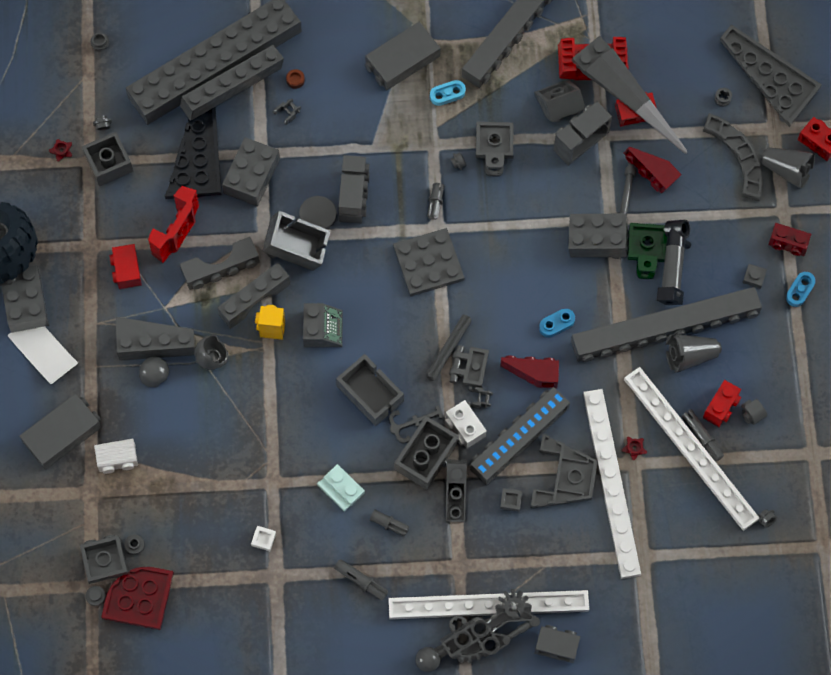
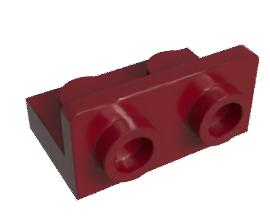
(789, 239)

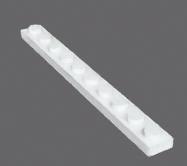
(691, 449)
(611, 484)
(484, 604)

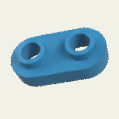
(800, 290)
(558, 323)

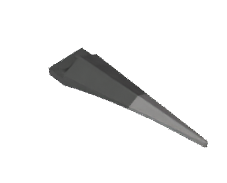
(608, 71)

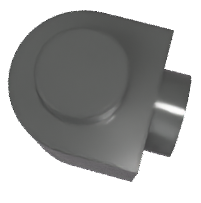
(753, 411)

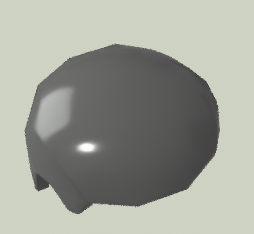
(153, 371)

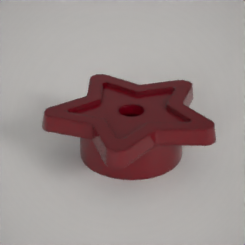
(61, 145)
(638, 443)

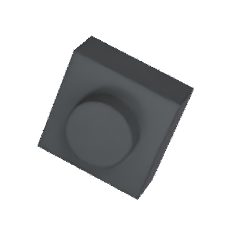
(754, 276)
(511, 500)

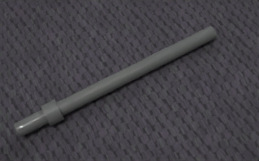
(630, 173)

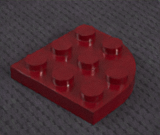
(139, 597)

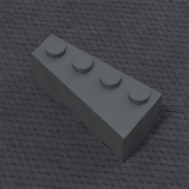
(147, 339)

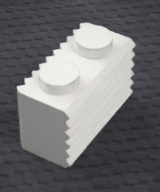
(116, 456)

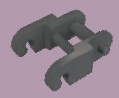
(283, 106)
(478, 404)

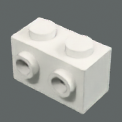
(465, 424)

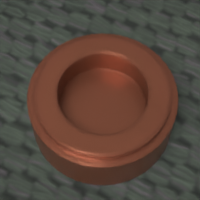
(295, 78)

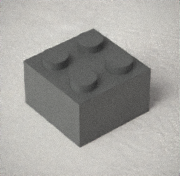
(107, 159)

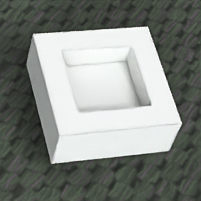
(263, 538)

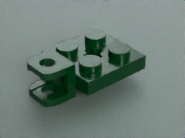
(646, 255)

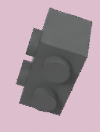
(557, 644)

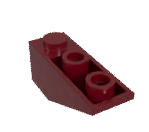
(655, 169)
(535, 371)

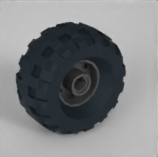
(17, 242)

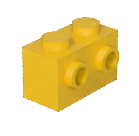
(270, 322)

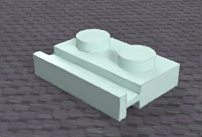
(341, 488)

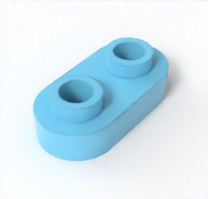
(446, 92)

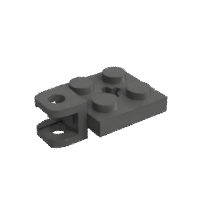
(494, 152)

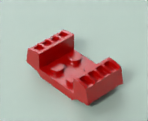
(568, 49)
(164, 245)

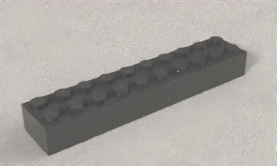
(164, 87)

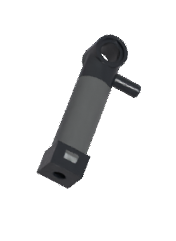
(676, 234)

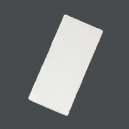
(44, 352)

